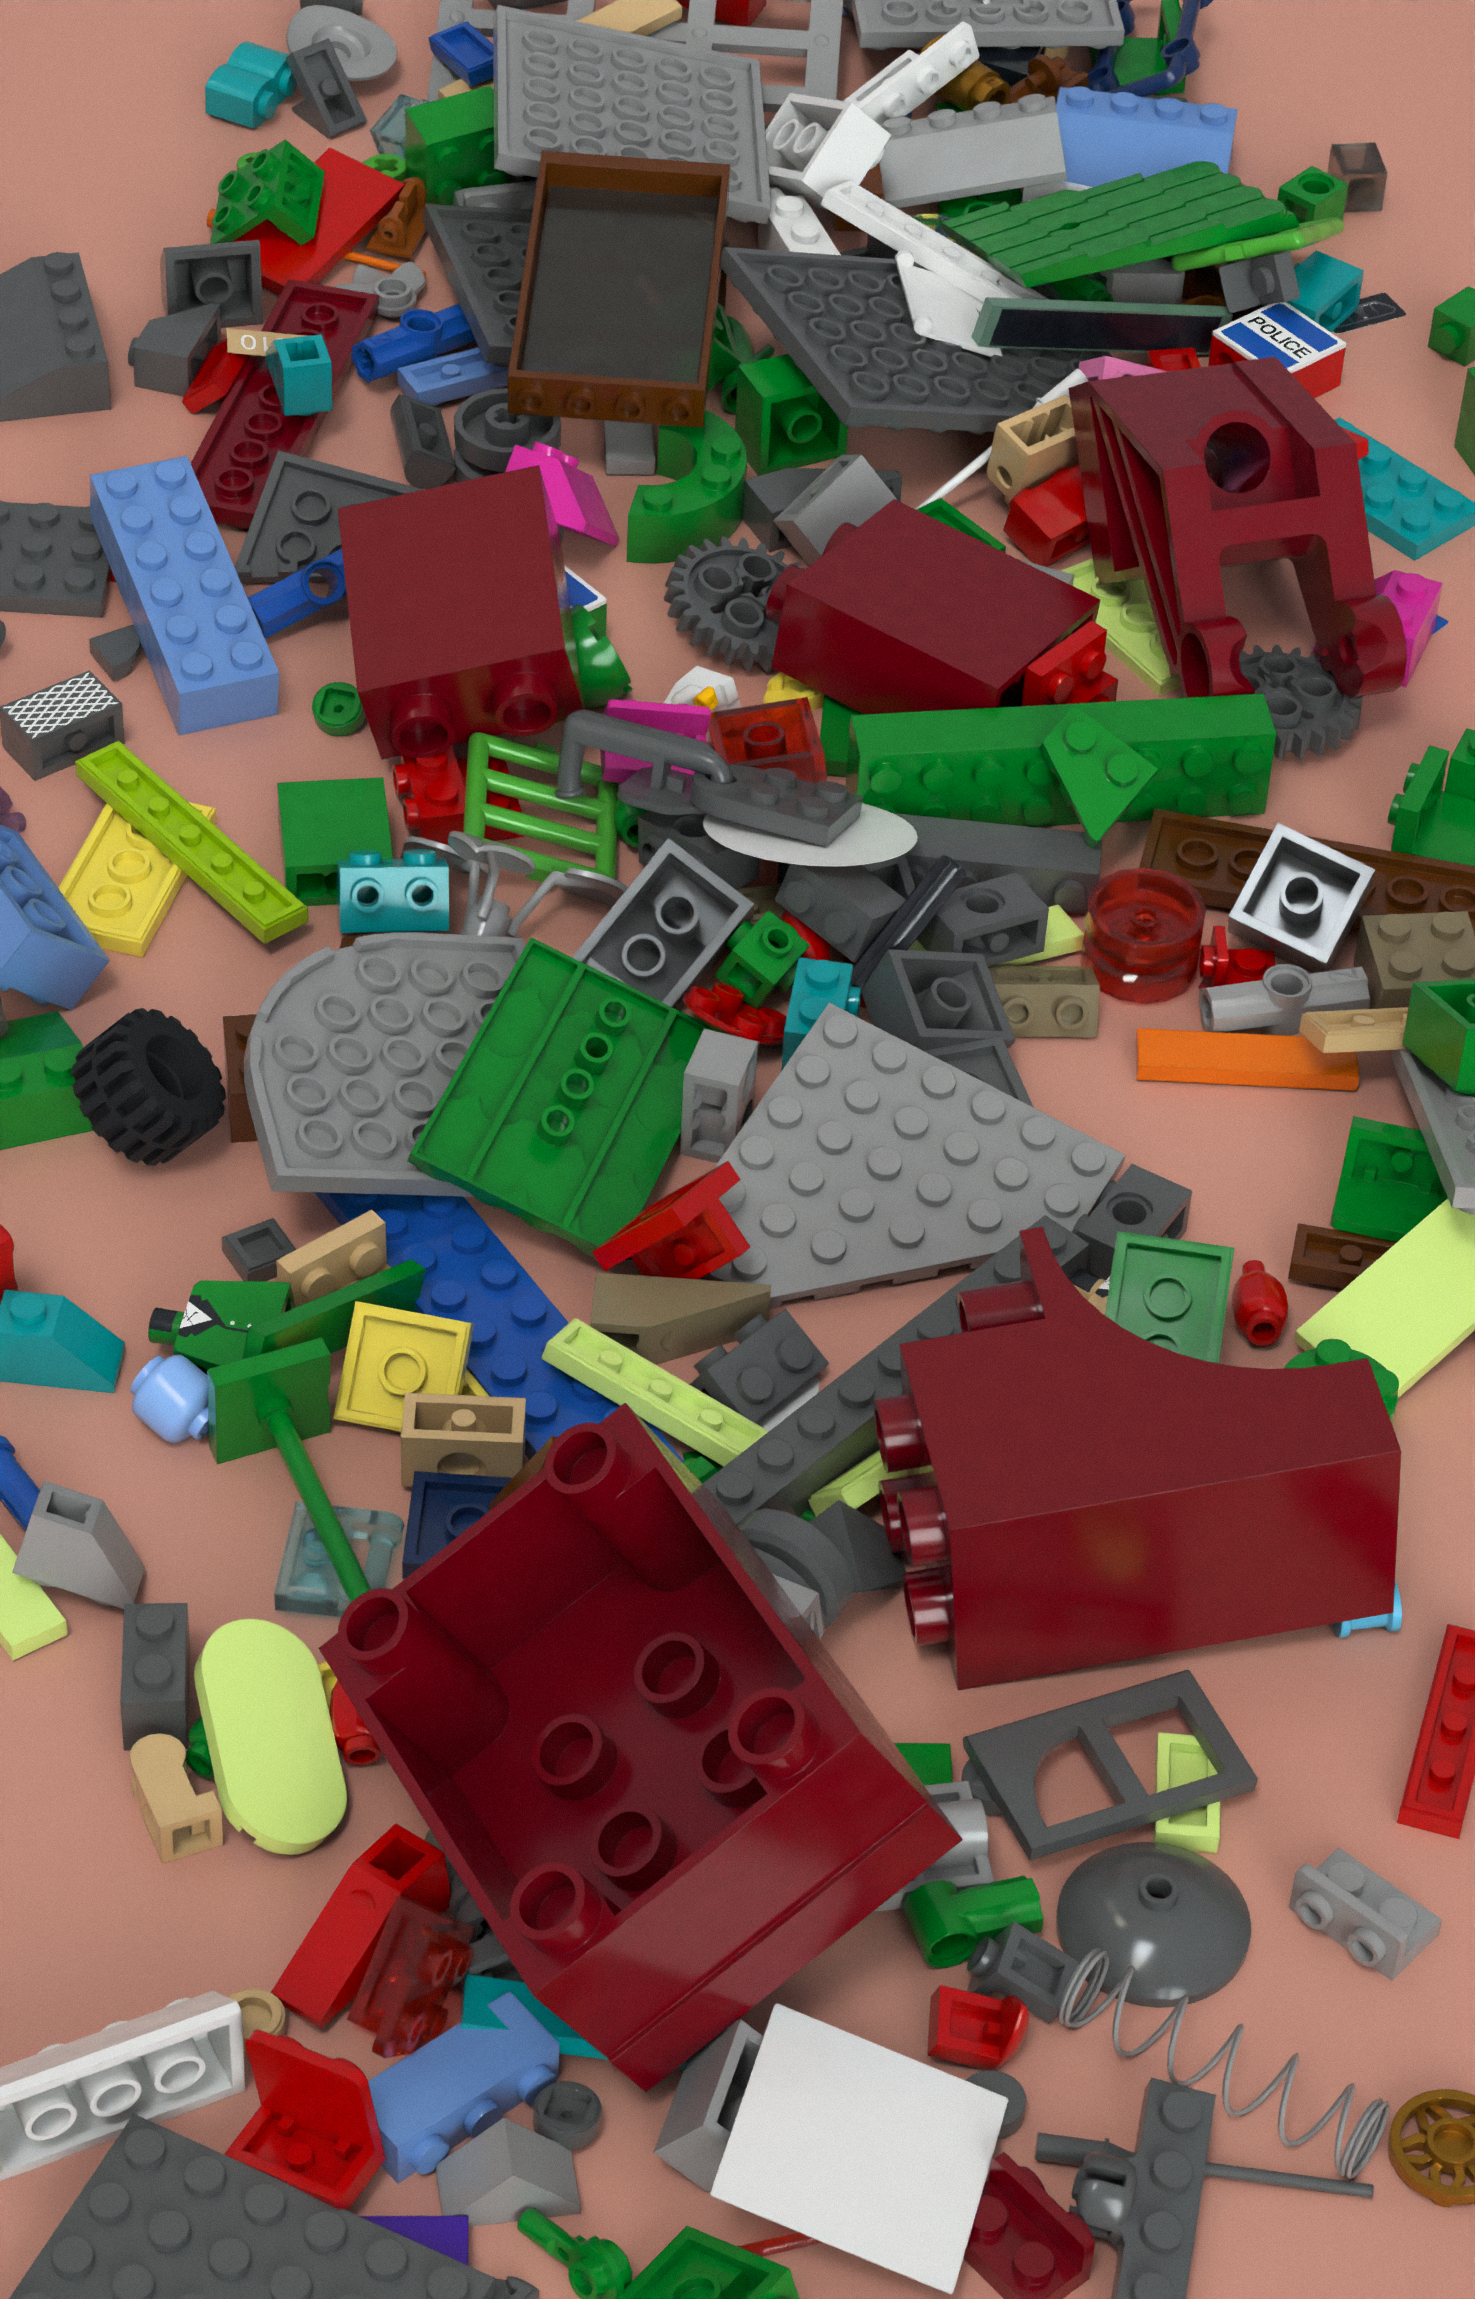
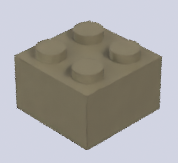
(1413, 949)

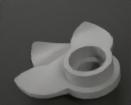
(395, 291)

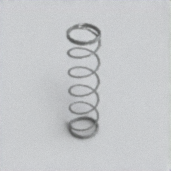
(1356, 2151)

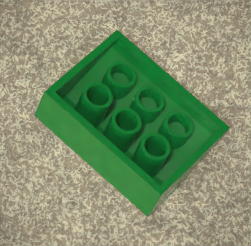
(38, 1082)

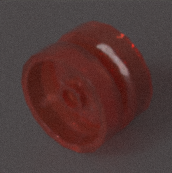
(1143, 935)

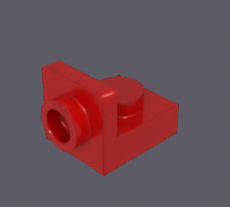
(1232, 966)

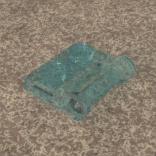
(306, 1573)

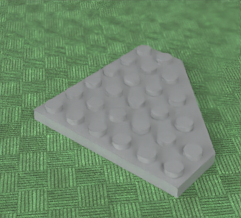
(893, 1167)

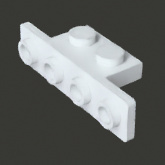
(916, 77)

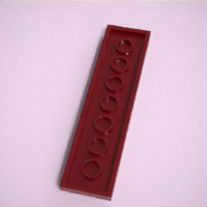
(251, 423)

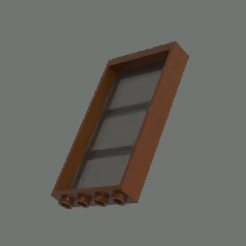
(620, 289)

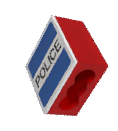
(1293, 338)

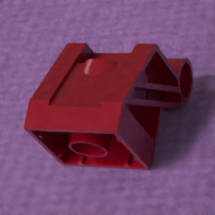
(1274, 490)

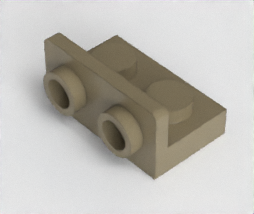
(1048, 1000)

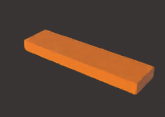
(1241, 1060)

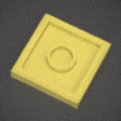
(396, 1355)

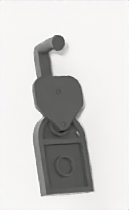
(737, 793)

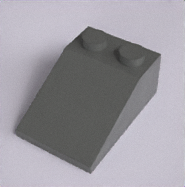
(667, 927)

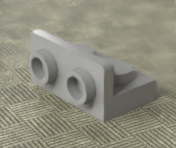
(1363, 1913)

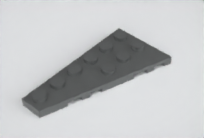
(300, 517)

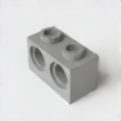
(717, 1094)

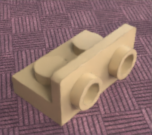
(336, 1259)

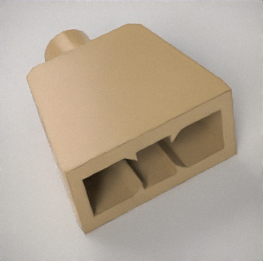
(1032, 447)

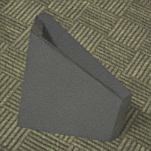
(863, 1546)

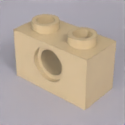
(462, 1435)

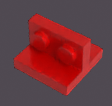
(682, 1232)

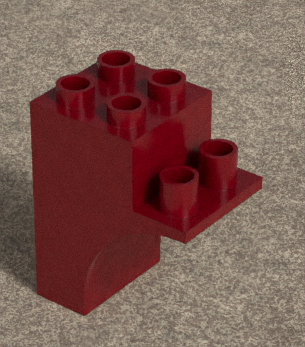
(1122, 1495)

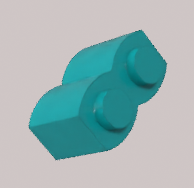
(250, 85)

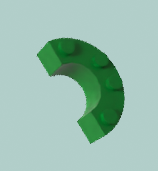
(702, 501)

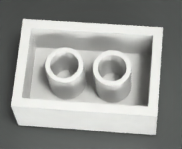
(820, 145)

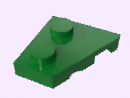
(1095, 772)

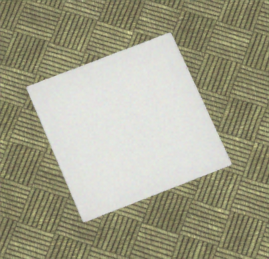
(861, 2148)

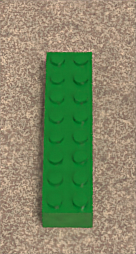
(989, 765)

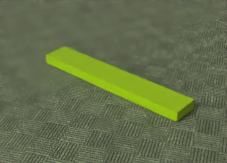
(192, 842)

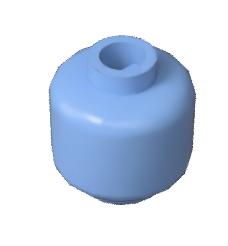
(172, 1398)

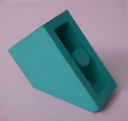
(56, 1344)

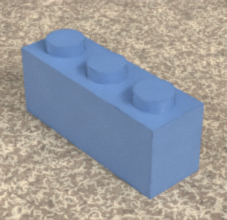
(460, 2087)

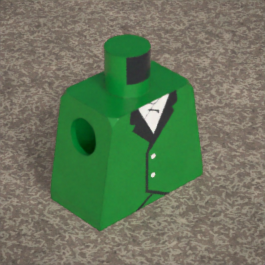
(218, 1319)

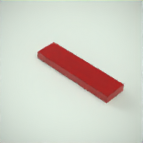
(1445, 1747)

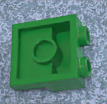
(710, 2268)

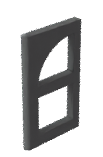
(1012, 1753)

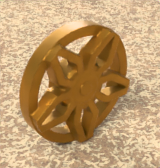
(1445, 2143)

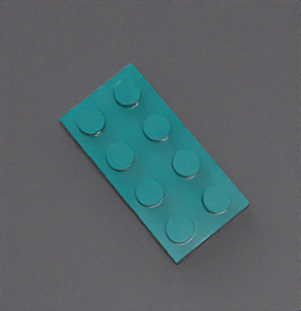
(1407, 503)

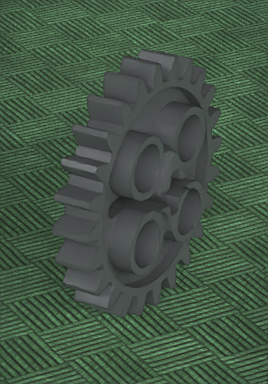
(724, 599)
(1302, 700)

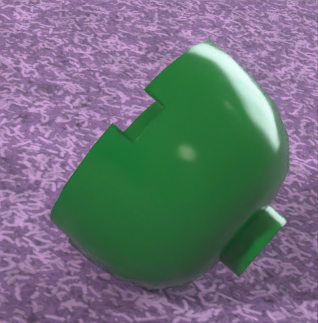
(600, 667)

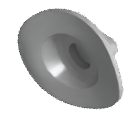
(360, 44)

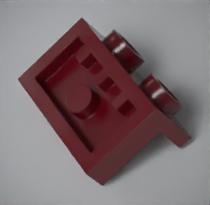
(1025, 2238)

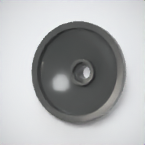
(1177, 1943)

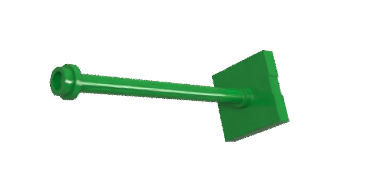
(278, 1404)

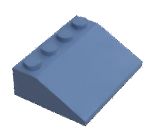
(1128, 134)

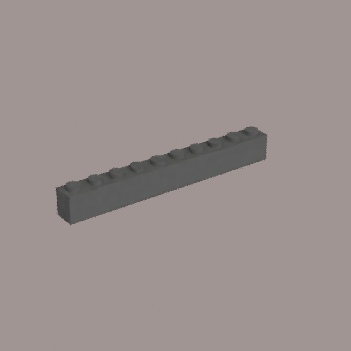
(838, 1423)

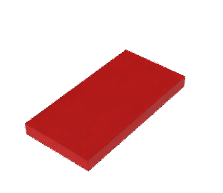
(349, 208)

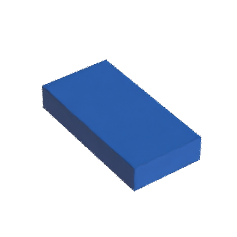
(464, 52)

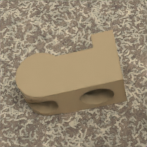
(171, 1811)

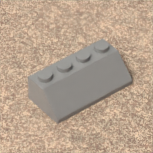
(972, 152)

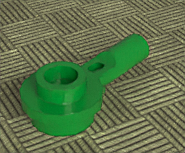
(595, 2265)

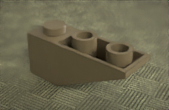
(674, 1315)

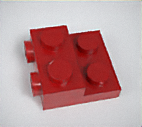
(1071, 671)
(436, 795)

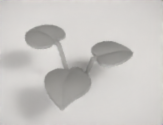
(490, 916)

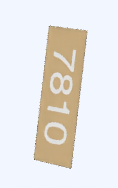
(252, 342)

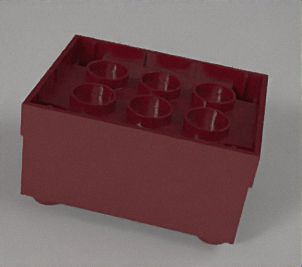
(634, 1749)

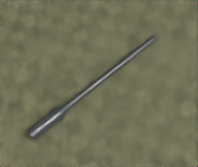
(1074, 2150)

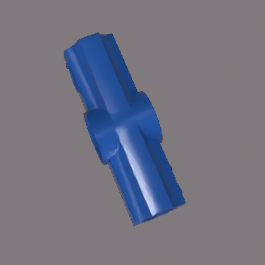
(417, 339)
(292, 598)

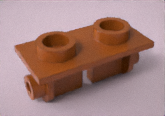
(403, 226)

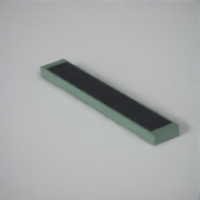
(1096, 325)

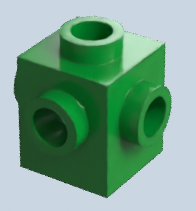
(762, 958)

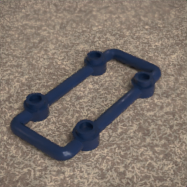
(1179, 55)

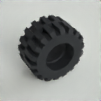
(148, 1086)

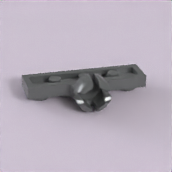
(1151, 2199)

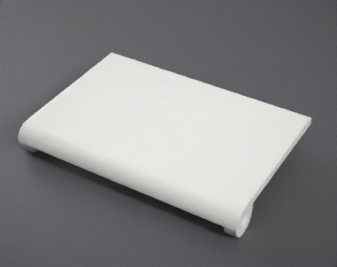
(939, 307)

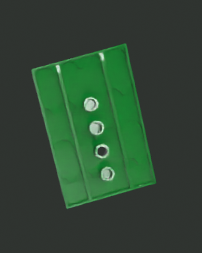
(1119, 223)
(564, 1100)

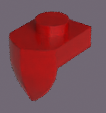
(975, 2027)

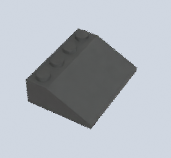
(50, 341)

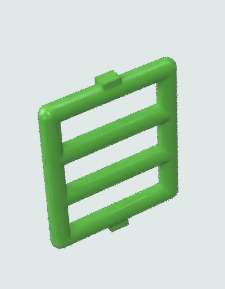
(1282, 241)
(543, 758)

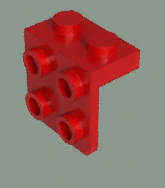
(312, 2121)

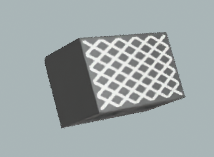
(61, 724)

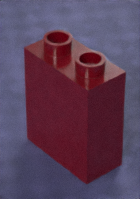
(459, 613)
(918, 617)

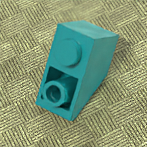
(301, 374)

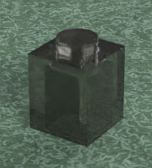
(1363, 171)

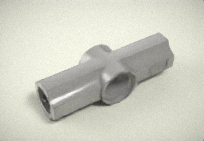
(1281, 999)

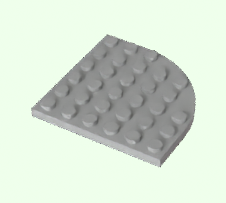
(361, 1053)

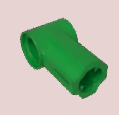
(954, 1921)

